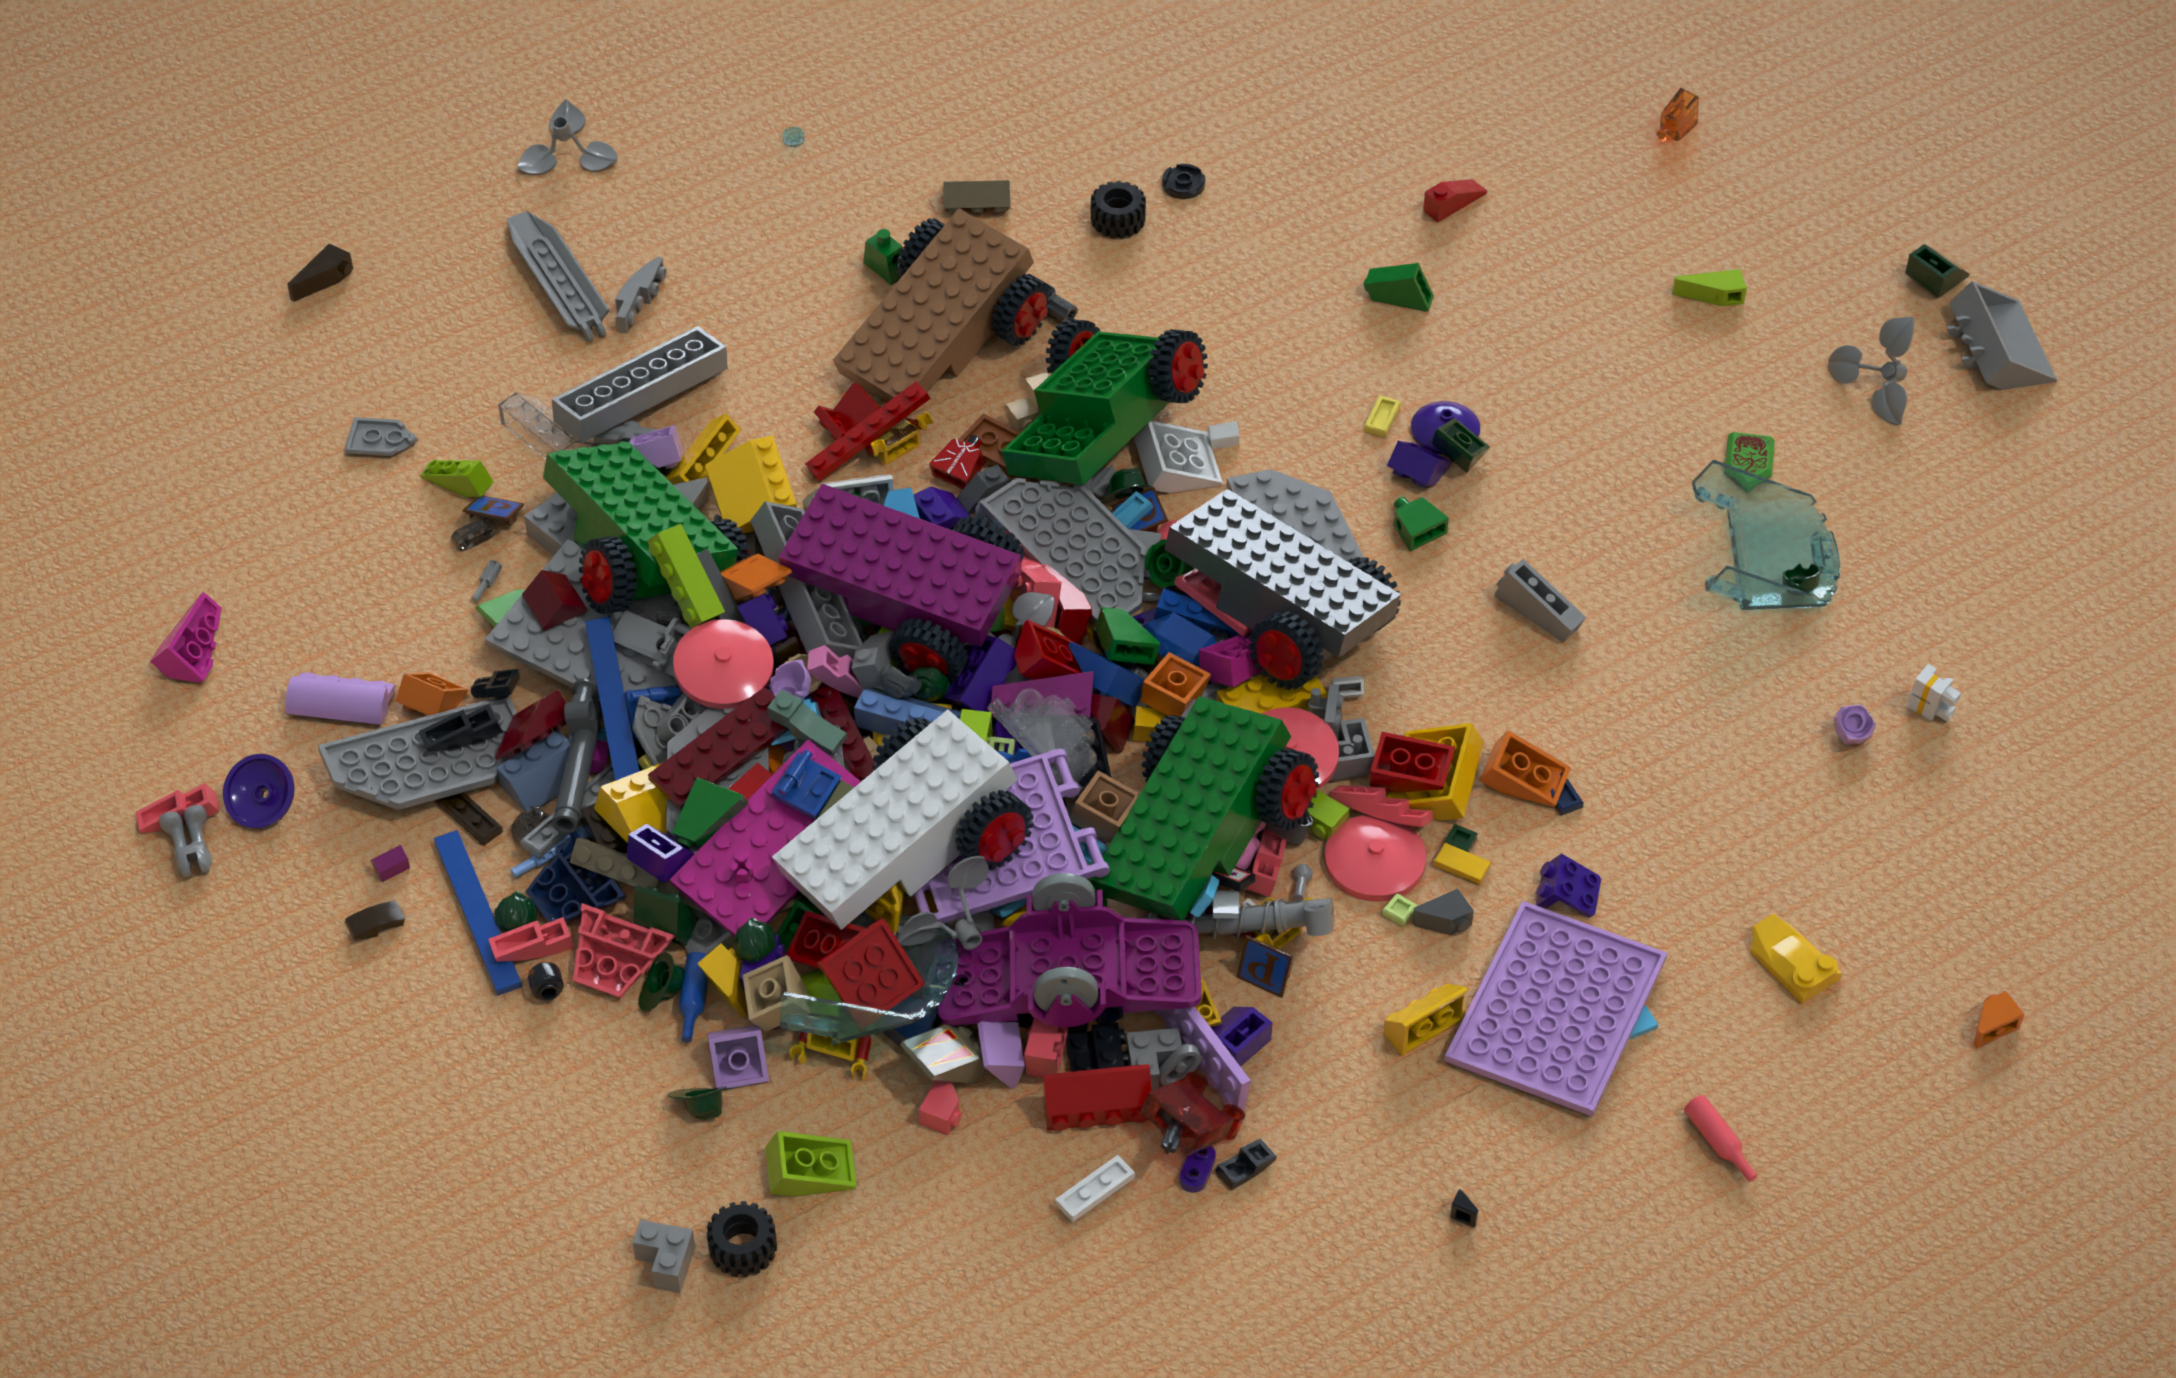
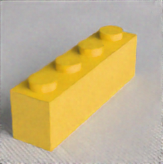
(708, 446)

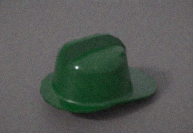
(1124, 484)
(662, 982)
(701, 1102)

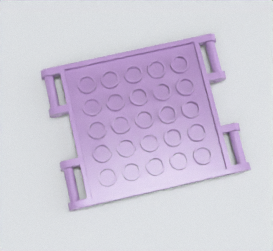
(1048, 850)

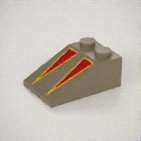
(947, 1054)

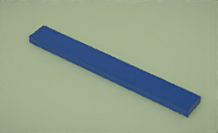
(612, 697)
(475, 909)

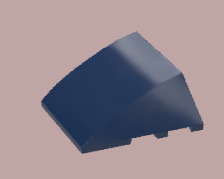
(565, 886)

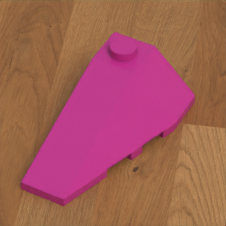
(190, 644)

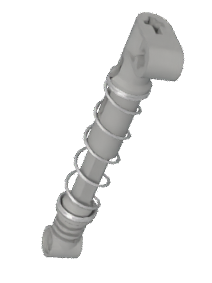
(1281, 915)

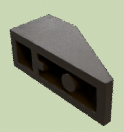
(321, 272)

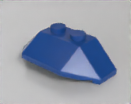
(1180, 637)

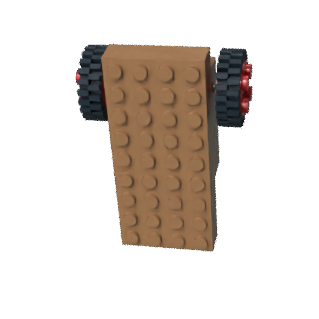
(951, 296)

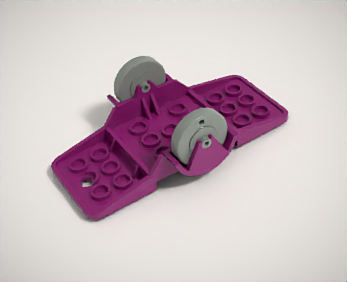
(1074, 961)

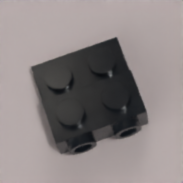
(1097, 1048)

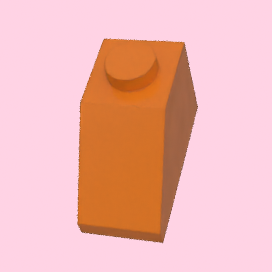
(1997, 1018)

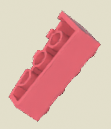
(1039, 580)

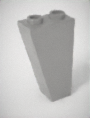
(1538, 600)

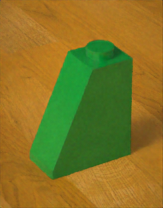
(1400, 286)
(1125, 637)
(706, 812)

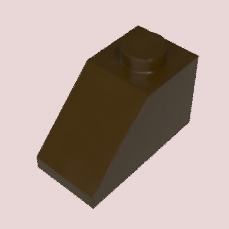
(783, 650)

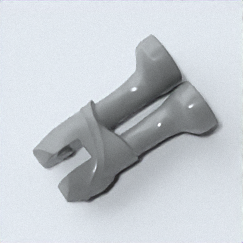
(172, 824)

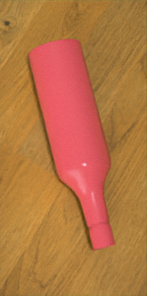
(1718, 1134)

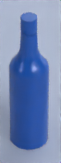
(692, 993)

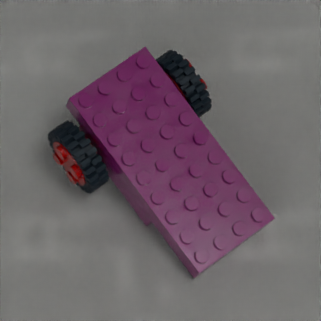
(907, 574)

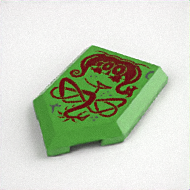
(1751, 453)

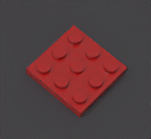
(871, 969)

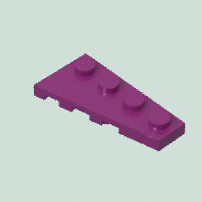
(1074, 686)

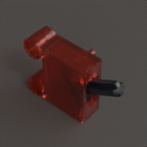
(1189, 1117)

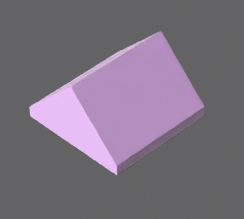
(1002, 1050)

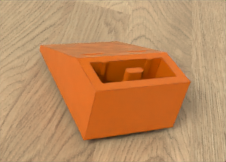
(753, 576)

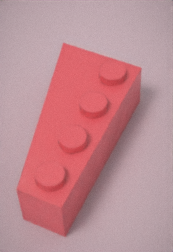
(1044, 1049)

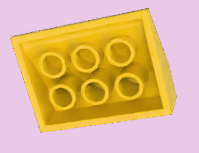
(748, 479)
(1453, 799)
(632, 803)

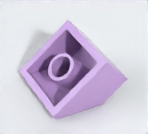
(660, 447)
(738, 1056)

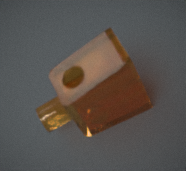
(1679, 116)

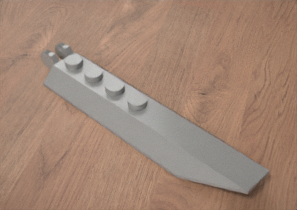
(559, 273)

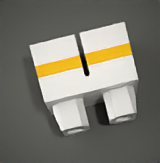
(1933, 695)

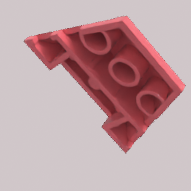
(614, 951)

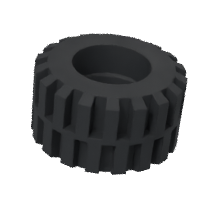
(1118, 209)
(744, 1257)

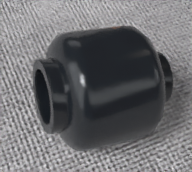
(545, 981)

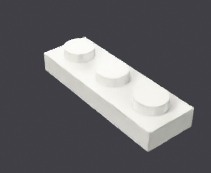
(1095, 1188)

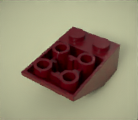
(533, 723)

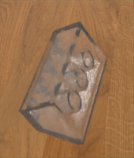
(534, 424)

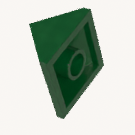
(1459, 444)

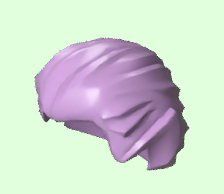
(791, 678)
(1854, 724)

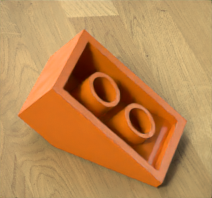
(1517, 767)

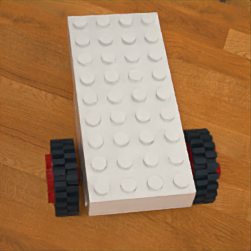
(925, 804)

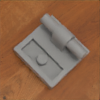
(1327, 708)

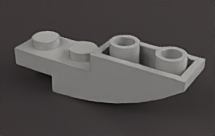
(638, 290)

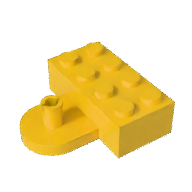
(1261, 696)

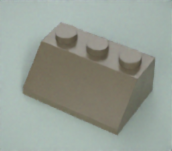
(977, 195)

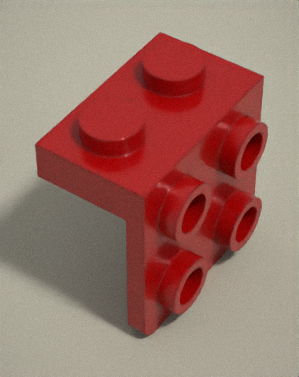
(849, 412)

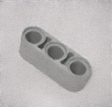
(678, 717)

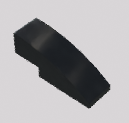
(461, 729)

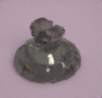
(526, 822)

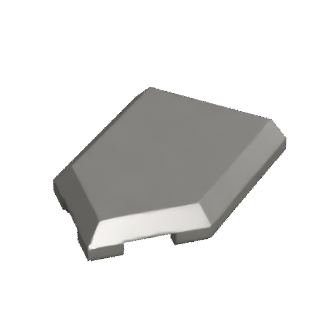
(378, 437)
(645, 728)

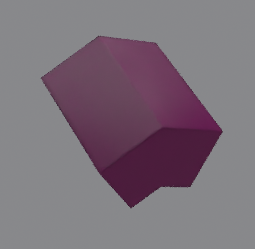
(600, 756)
(390, 863)

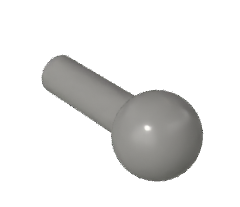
(1301, 874)

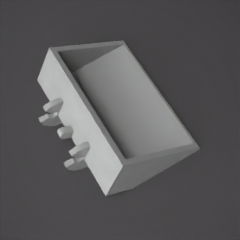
(1999, 338)

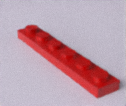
(867, 431)

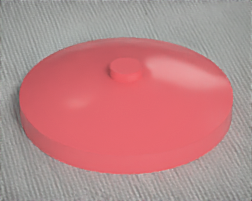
(722, 663)
(1310, 736)
(1375, 858)

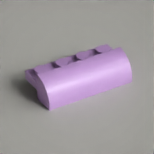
(338, 698)

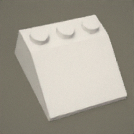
(1176, 458)

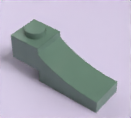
(805, 723)

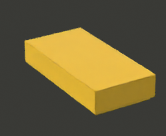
(1462, 863)

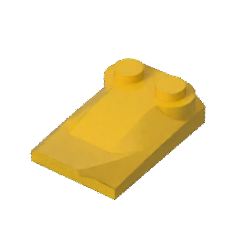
(1793, 958)

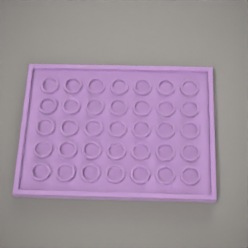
(1556, 1008)

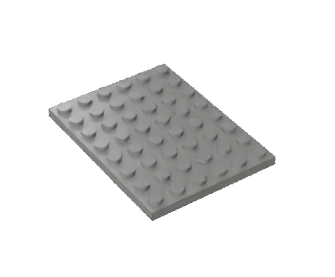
(565, 648)

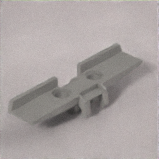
(645, 636)

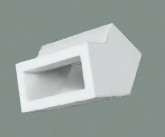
(1223, 435)
(1348, 683)

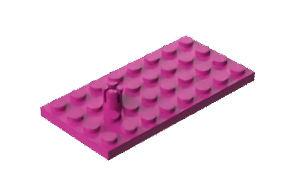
(735, 869)

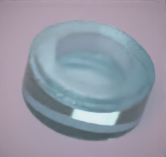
(793, 136)

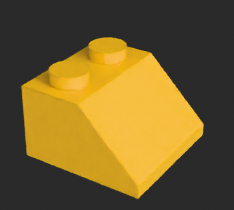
(723, 972)

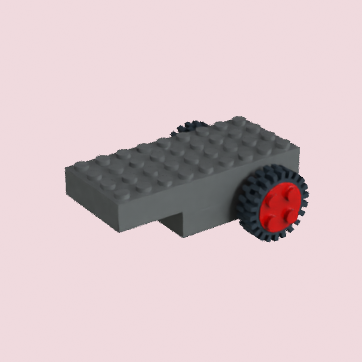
(1283, 586)

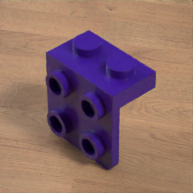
(1569, 883)

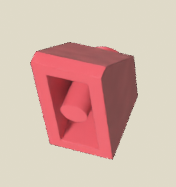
(940, 1108)

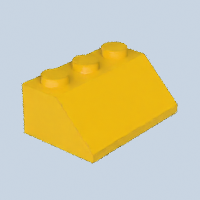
(1426, 1017)

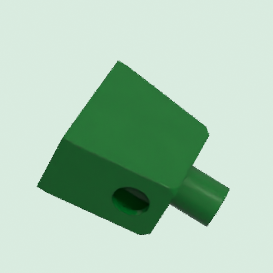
(882, 254)
(1418, 522)

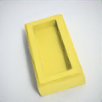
(1382, 416)

